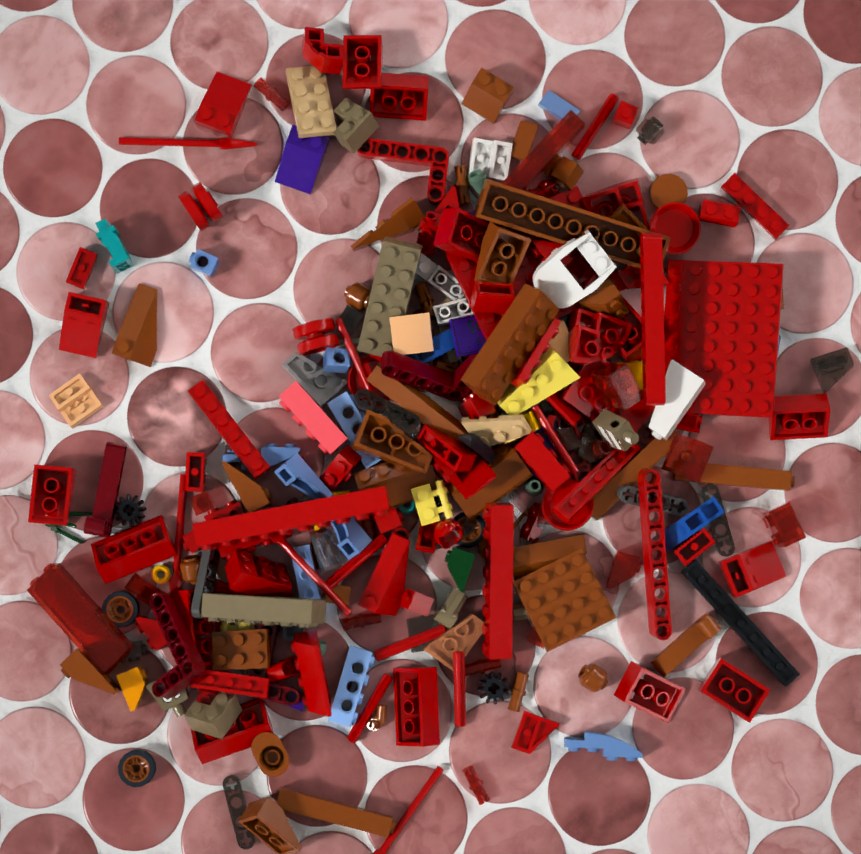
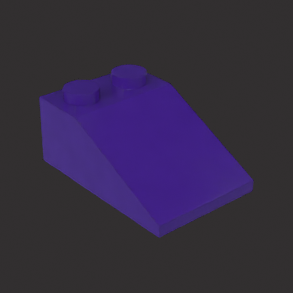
(301, 161)

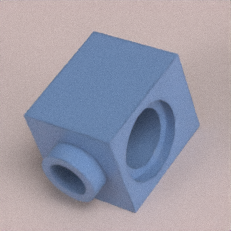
(210, 268)
(331, 365)

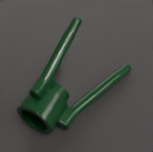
(57, 527)

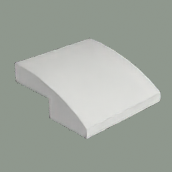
(491, 158)

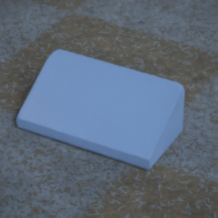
(556, 106)

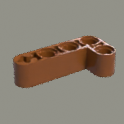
(685, 644)

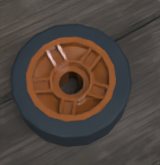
(476, 535)
(130, 605)
(127, 772)

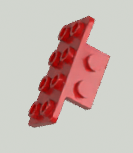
(466, 482)

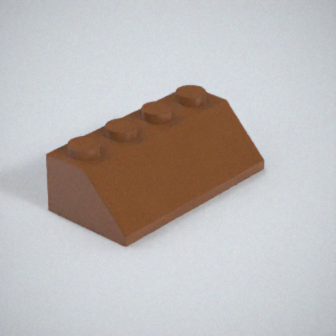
(509, 473)
(397, 479)

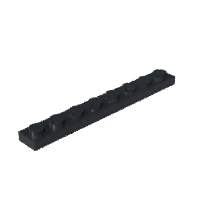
(740, 623)

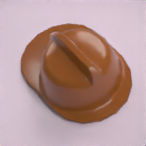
(270, 754)

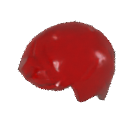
(447, 533)

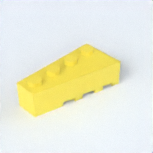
(546, 379)

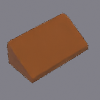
(523, 140)

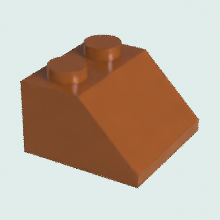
(487, 95)
(605, 300)

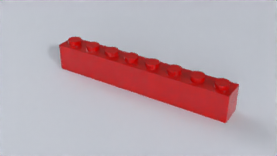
(498, 580)

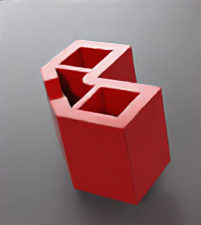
(323, 56)

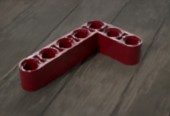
(426, 376)
(107, 491)
(181, 644)
(283, 691)

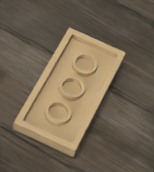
(310, 102)

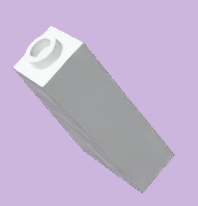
(681, 392)

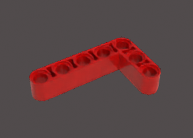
(411, 158)

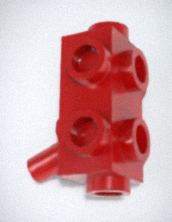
(429, 228)

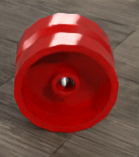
(200, 206)
(315, 335)

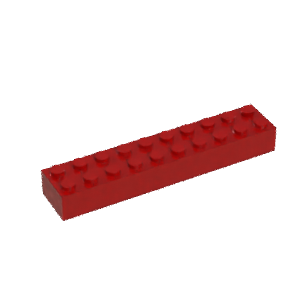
(292, 517)

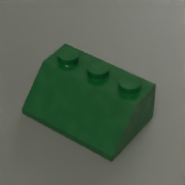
(459, 566)

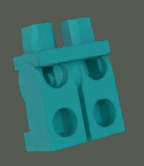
(110, 239)

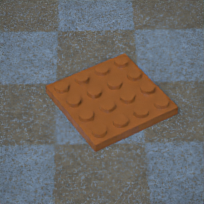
(564, 600)

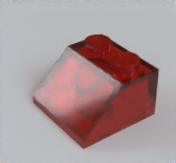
(687, 458)

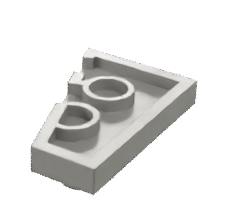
(317, 384)

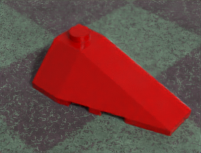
(388, 579)

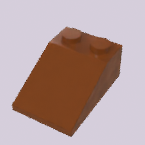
(501, 254)
(251, 493)
(82, 670)
(270, 825)

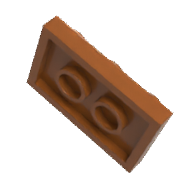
(241, 649)

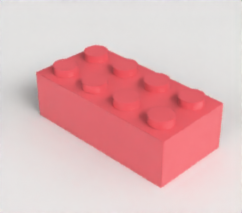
(315, 420)

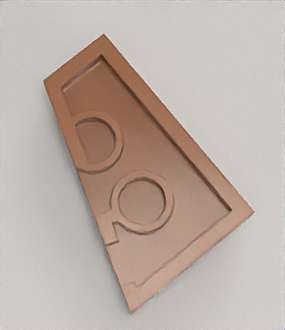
(458, 638)

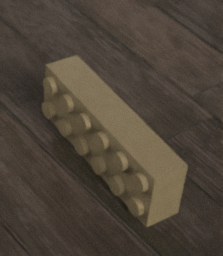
(389, 293)
(263, 609)

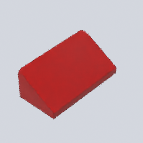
(567, 412)

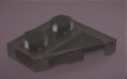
(832, 367)

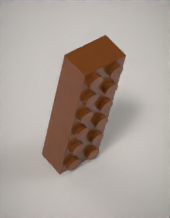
(510, 344)

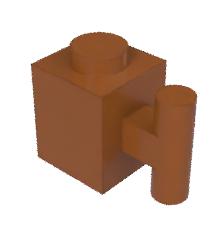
(565, 172)

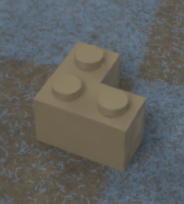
(355, 126)
(216, 717)

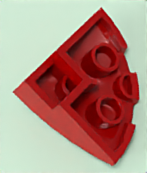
(610, 198)
(595, 336)

